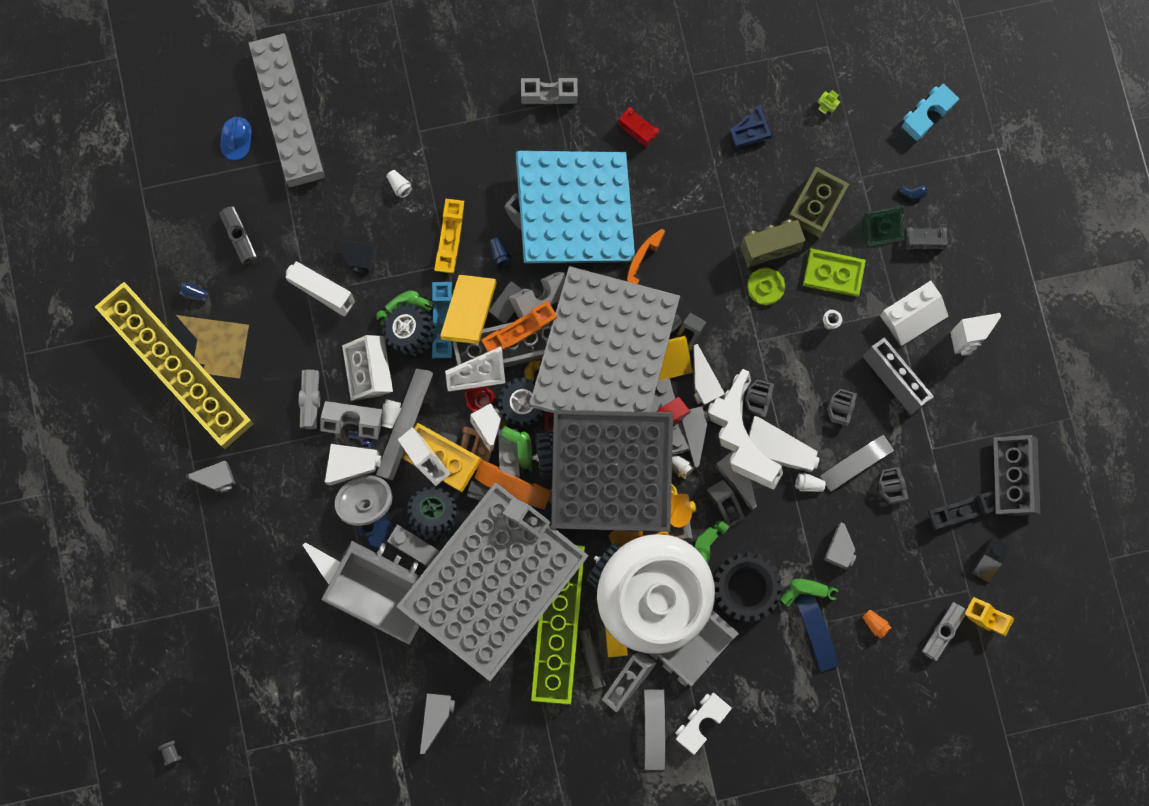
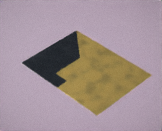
(213, 344)

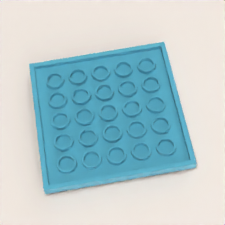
(575, 207)

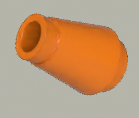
(877, 624)

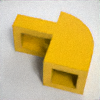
(987, 617)

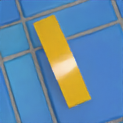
(450, 236)

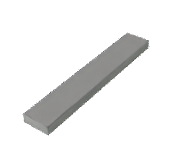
(404, 422)

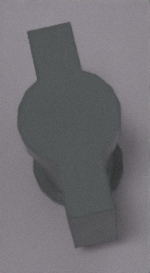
(759, 397)
(841, 407)
(893, 486)

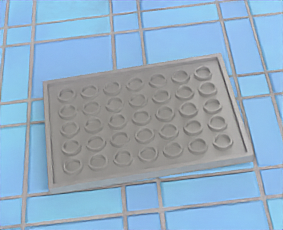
(604, 345)
(490, 584)

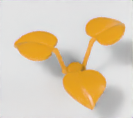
(680, 516)

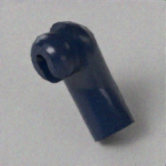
(914, 194)
(366, 443)

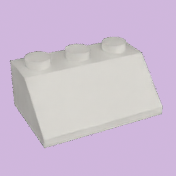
(915, 313)
(972, 332)
(367, 367)

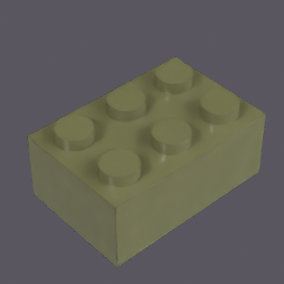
(818, 201)
(772, 242)

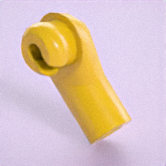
(531, 369)

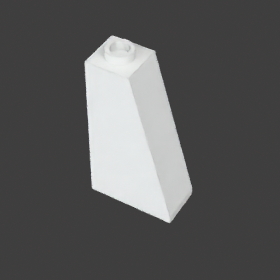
(320, 288)
(782, 447)

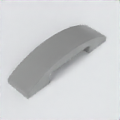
(856, 463)
(654, 729)

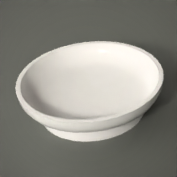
(655, 594)

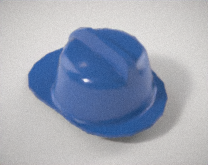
(236, 138)

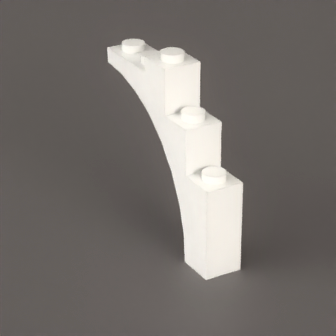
(746, 457)

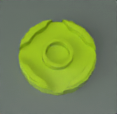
(766, 286)

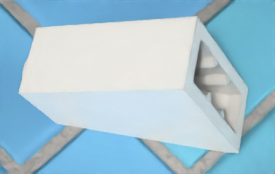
(423, 456)
(350, 463)

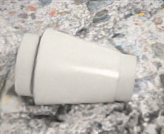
(399, 184)
(833, 316)
(390, 413)
(681, 466)
(809, 483)

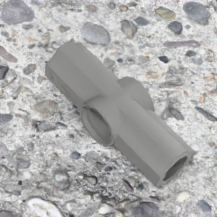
(309, 399)
(938, 642)

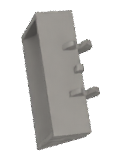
(371, 590)

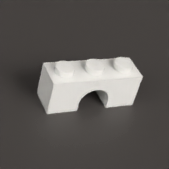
(689, 735)

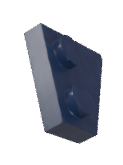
(751, 129)

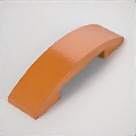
(651, 243)
(521, 328)
(530, 494)

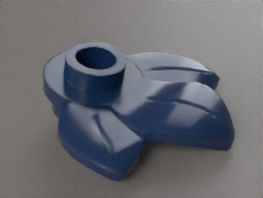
(380, 531)

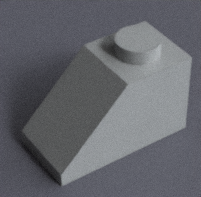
(215, 477)
(526, 517)
(841, 548)

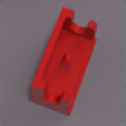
(638, 127)

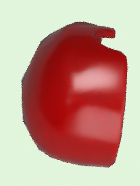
(479, 397)

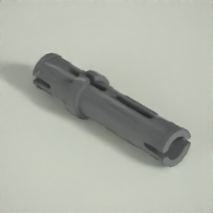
(591, 658)

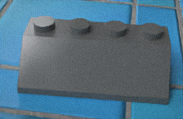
(1016, 475)

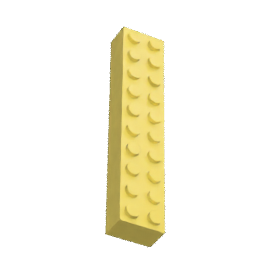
(174, 365)

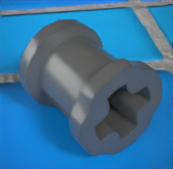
(169, 753)

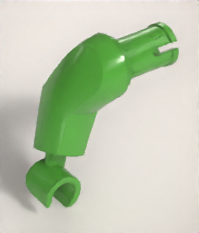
(408, 297)
(523, 445)
(706, 538)
(804, 586)

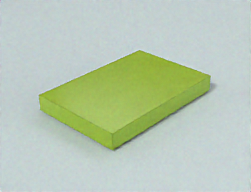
(834, 272)

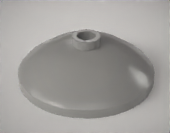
(359, 494)

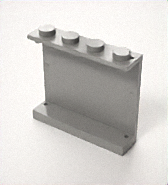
(697, 655)

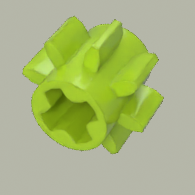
(828, 102)

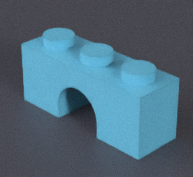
(940, 100)

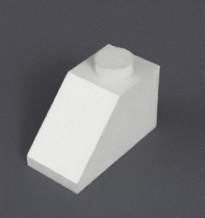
(487, 424)

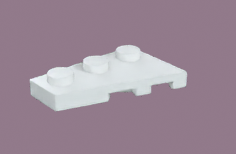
(478, 372)

